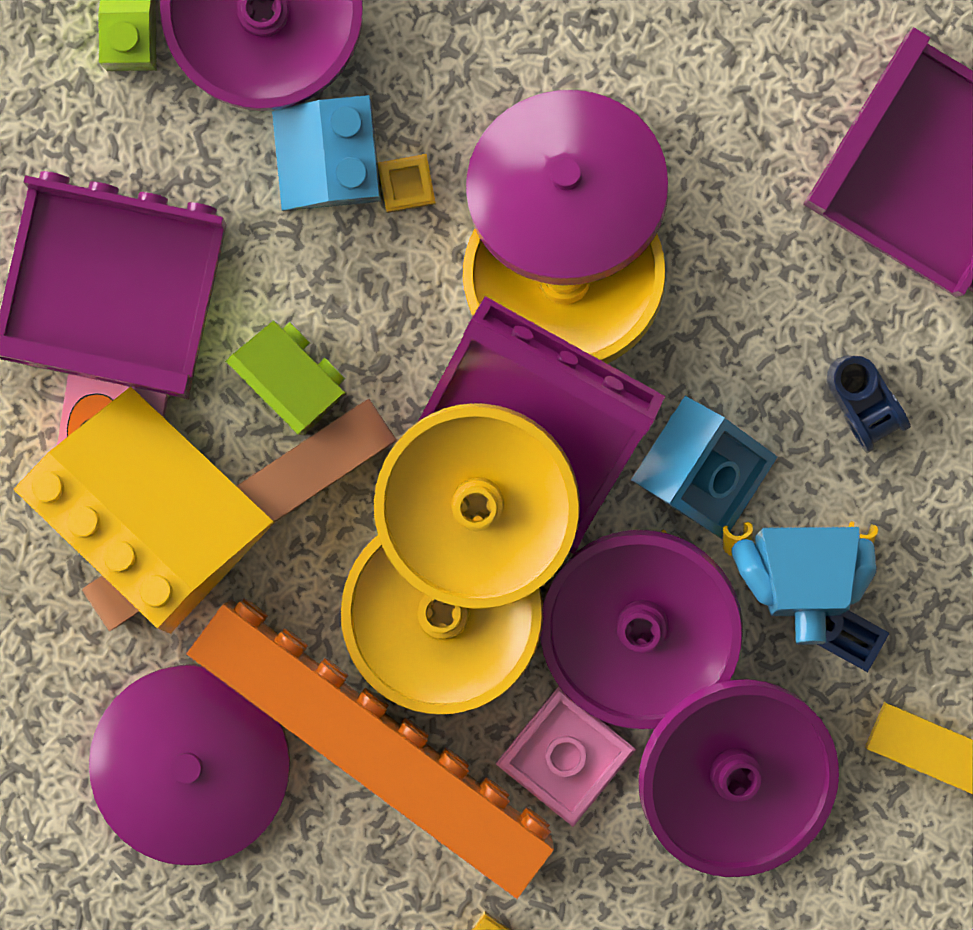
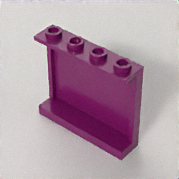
(909, 167)
(110, 284)
(568, 392)

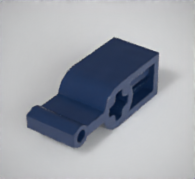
(849, 650)

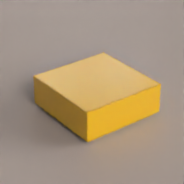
(406, 183)

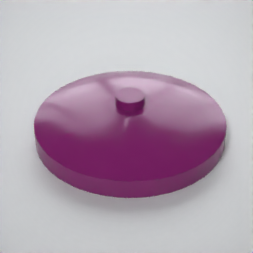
(262, 50)
(567, 187)
(639, 626)
(187, 767)
(738, 778)

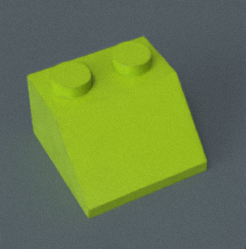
(287, 376)

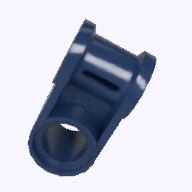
(867, 404)

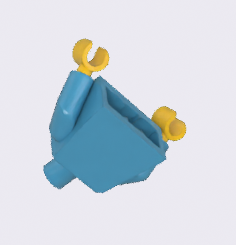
(805, 571)

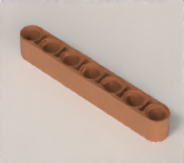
(283, 485)

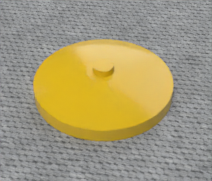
(595, 316)
(476, 506)
(430, 651)

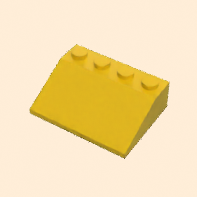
(145, 508)

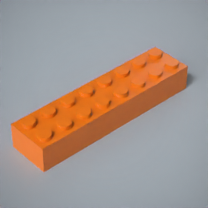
(374, 747)

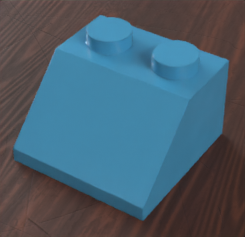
(326, 153)
(704, 467)

